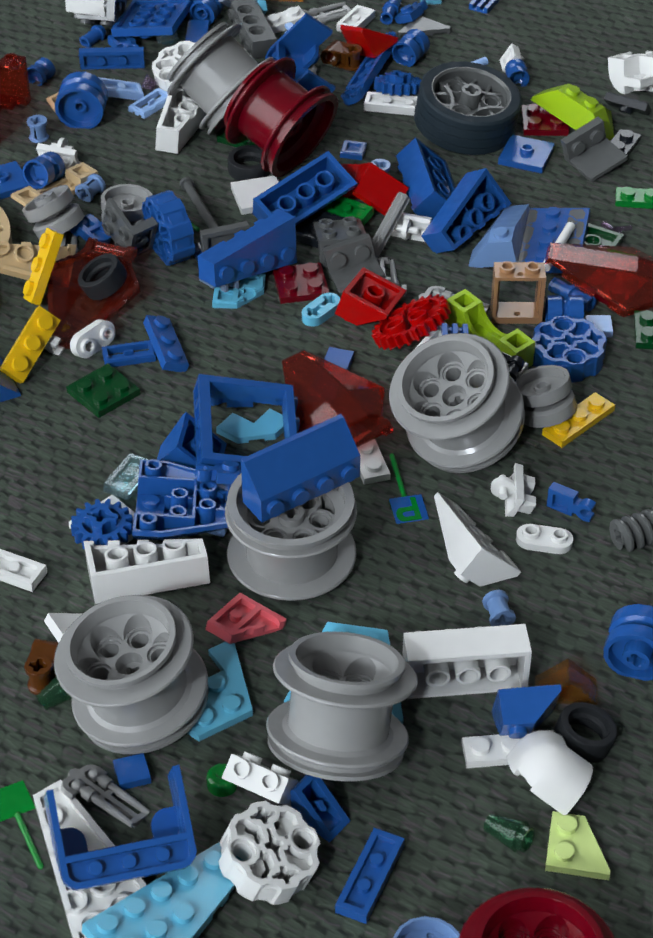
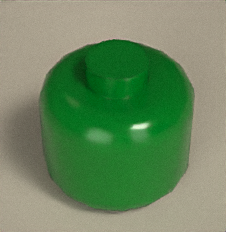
(217, 785)

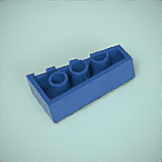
(465, 211)
(251, 252)

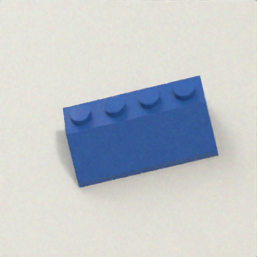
(426, 177)
(306, 189)
(299, 468)

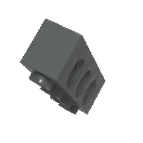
(255, 28)

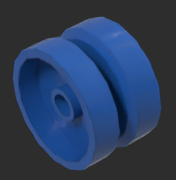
(81, 100)
(630, 642)

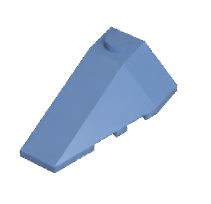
(502, 239)

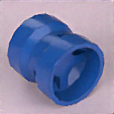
(40, 71)
(517, 72)

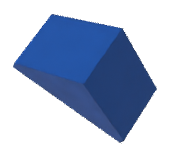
(318, 807)

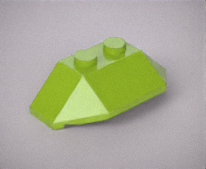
(574, 107)

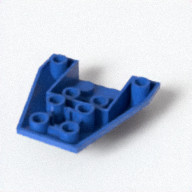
(175, 503)

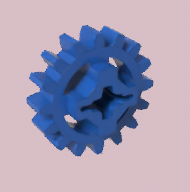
(397, 83)
(102, 523)

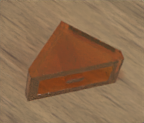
(574, 681)

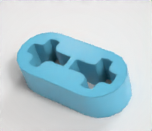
(318, 307)

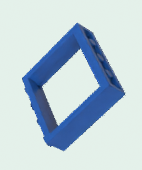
(239, 390)

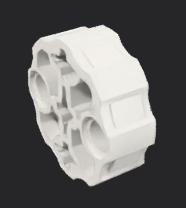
(166, 60)
(269, 852)

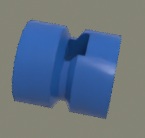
(206, 10)
(410, 47)
(43, 170)
(557, 306)

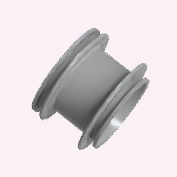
(213, 73)
(457, 402)
(296, 552)
(132, 674)
(340, 707)

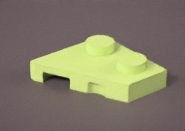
(574, 848)

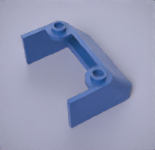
(302, 45)
(168, 851)

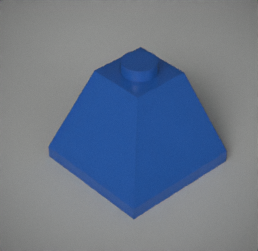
(180, 443)
(523, 709)

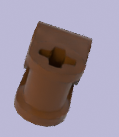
(342, 54)
(40, 664)

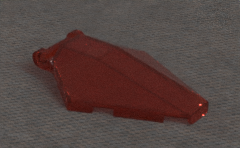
(612, 272)
(71, 303)
(330, 390)

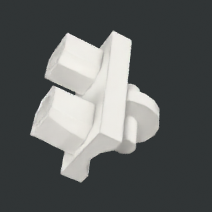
(66, 152)
(411, 227)
(515, 491)

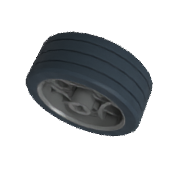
(467, 108)

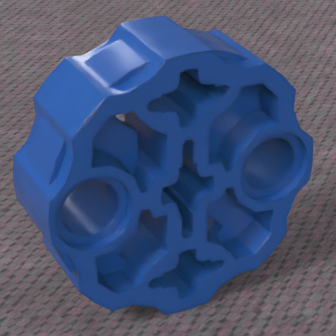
(174, 231)
(570, 344)

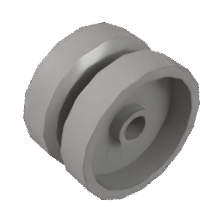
(129, 200)
(53, 211)
(546, 395)

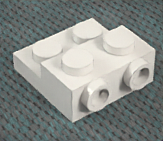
(250, 774)

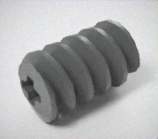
(633, 530)

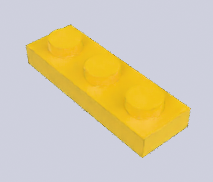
(42, 266)
(29, 344)
(587, 415)

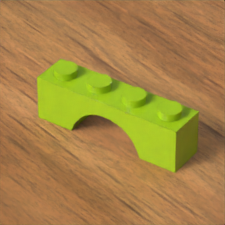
(470, 310)

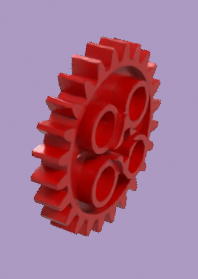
(411, 322)

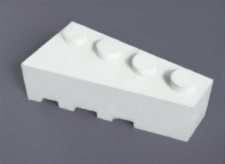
(177, 122)
(145, 567)

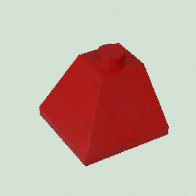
(368, 298)

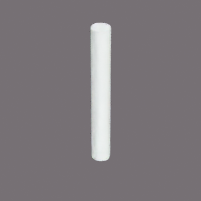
(563, 238)

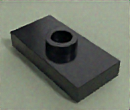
(627, 104)

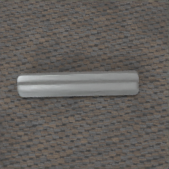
(389, 222)

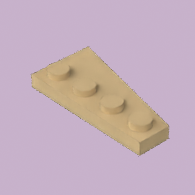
(17, 258)

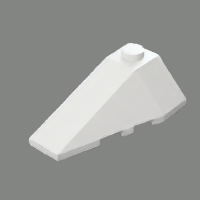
(470, 548)

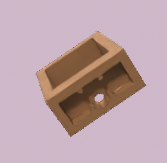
(528, 311)

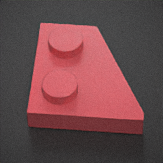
(244, 620)

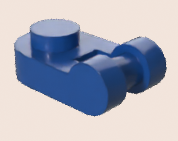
(91, 227)

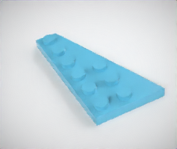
(170, 906)

